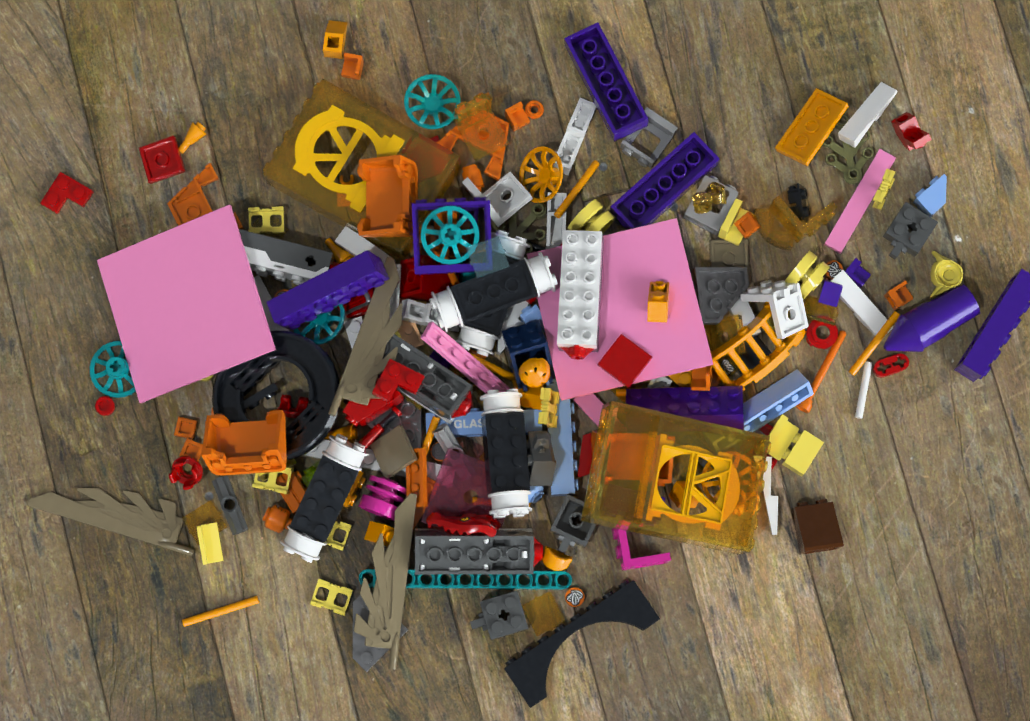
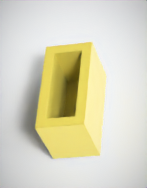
(802, 452)

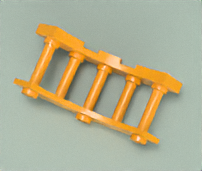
(766, 363)

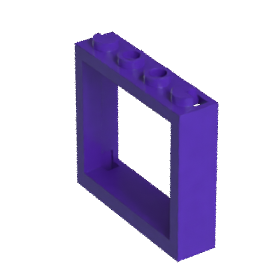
(422, 205)

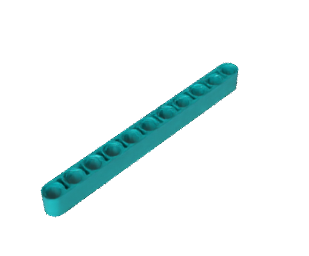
(475, 583)

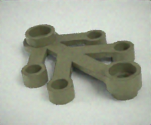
(848, 153)
(519, 231)

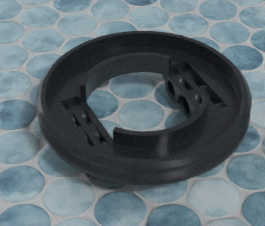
(322, 379)

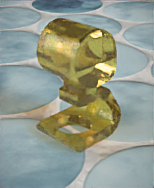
(703, 201)

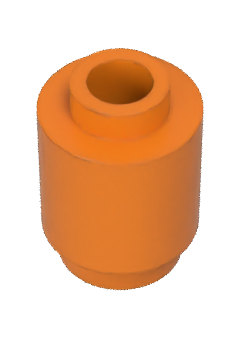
(474, 175)

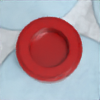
(105, 406)

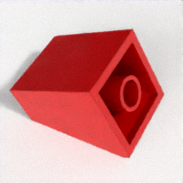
(420, 286)
(363, 415)

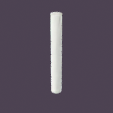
(863, 390)

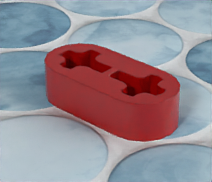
(892, 369)

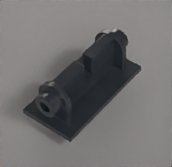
(799, 196)

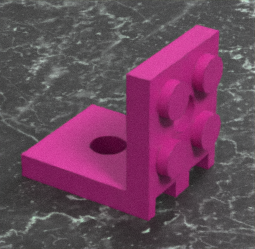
(622, 552)

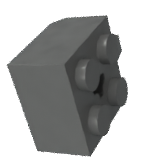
(901, 238)
(540, 458)
(564, 527)
(492, 609)

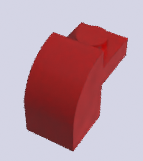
(909, 132)

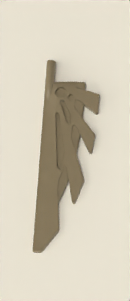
(369, 348)
(129, 520)
(390, 586)

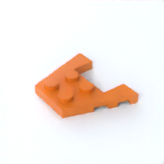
(495, 165)
(191, 201)

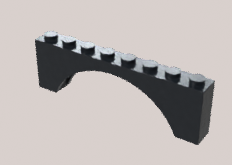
(623, 606)

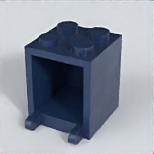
(525, 343)

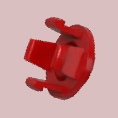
(812, 338)
(289, 411)
(178, 473)

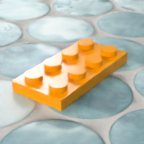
(811, 127)

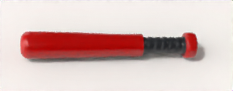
(379, 428)

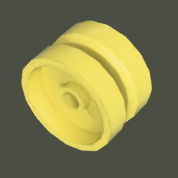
(590, 218)
(807, 275)

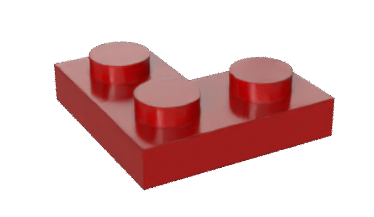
(63, 189)
(394, 376)

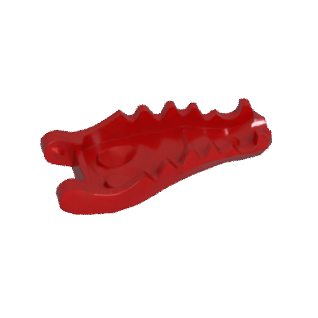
(466, 523)

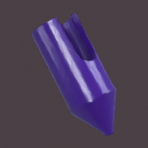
(932, 320)

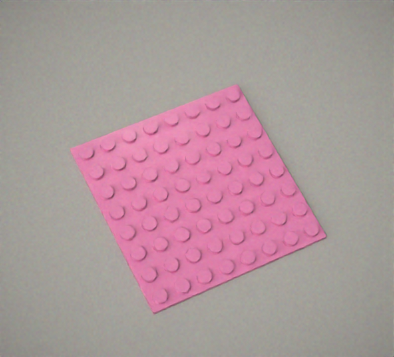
(628, 267)
(186, 304)

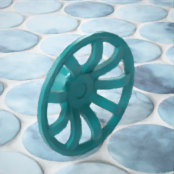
(431, 102)
(449, 234)
(324, 321)
(116, 368)

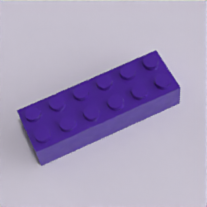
(606, 82)
(665, 183)
(328, 290)
(996, 328)
(719, 406)

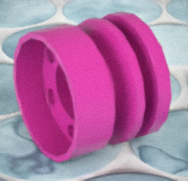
(383, 497)

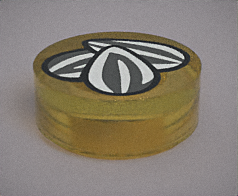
(728, 366)

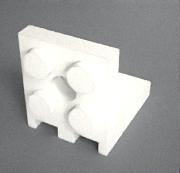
(502, 209)
(782, 298)

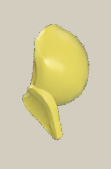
(945, 274)

